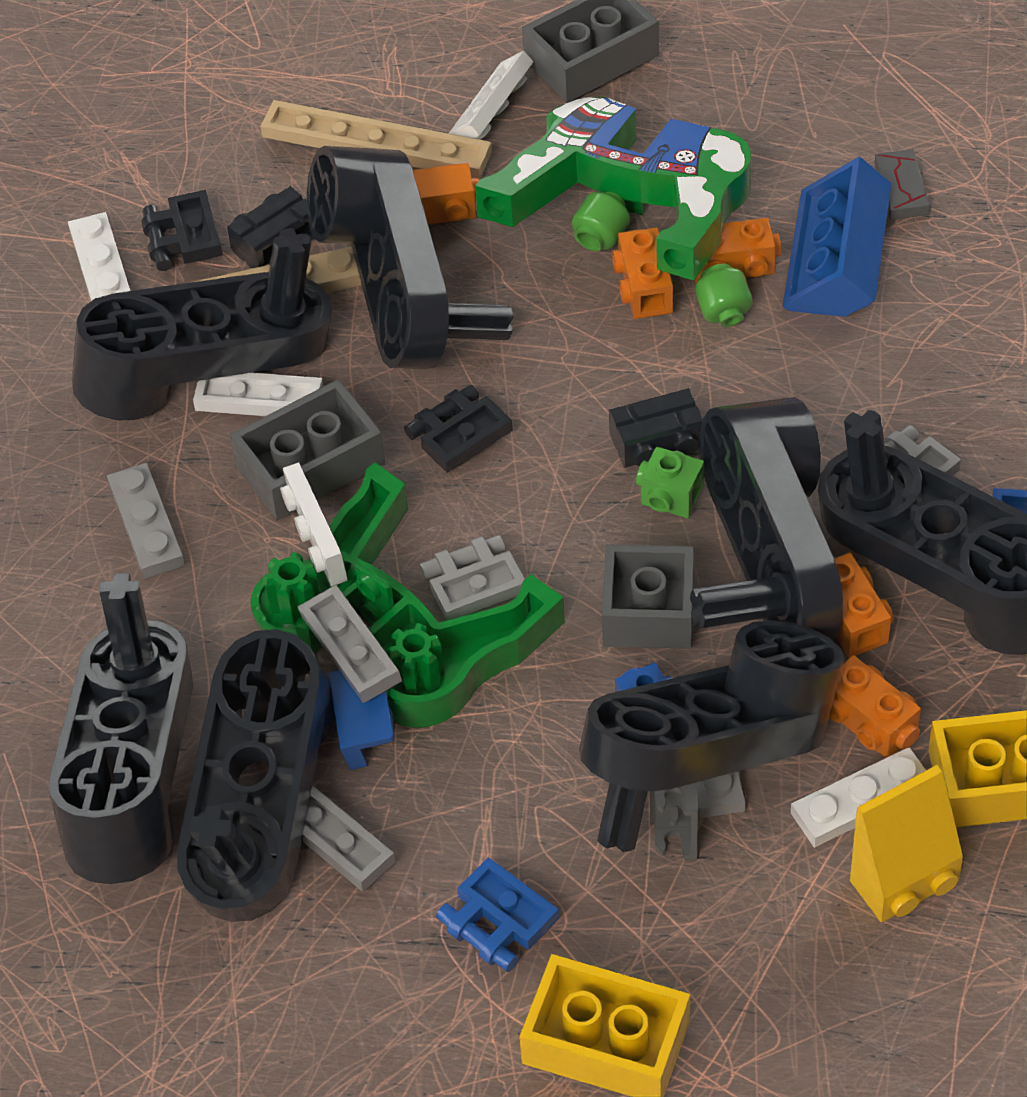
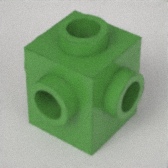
(671, 482)

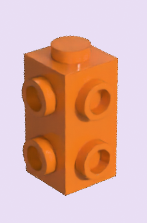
(447, 192)
(748, 247)
(643, 285)
(865, 616)
(875, 709)

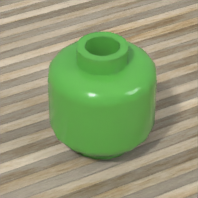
(600, 221)
(723, 295)

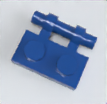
(504, 902)

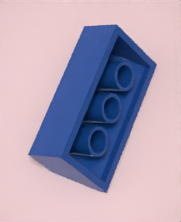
(838, 242)

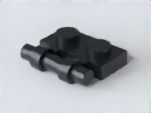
(194, 227)
(465, 433)

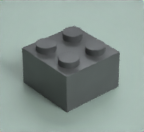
(648, 596)

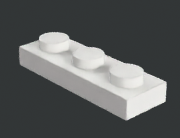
(493, 97)
(98, 255)
(252, 393)
(312, 525)
(834, 808)

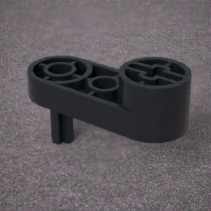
(375, 206)
(157, 337)
(759, 472)
(894, 515)
(710, 722)
(121, 742)
(221, 811)

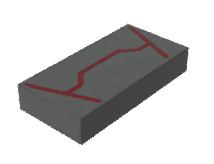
(907, 190)

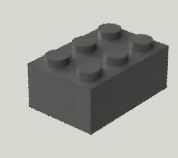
(590, 44)
(321, 432)

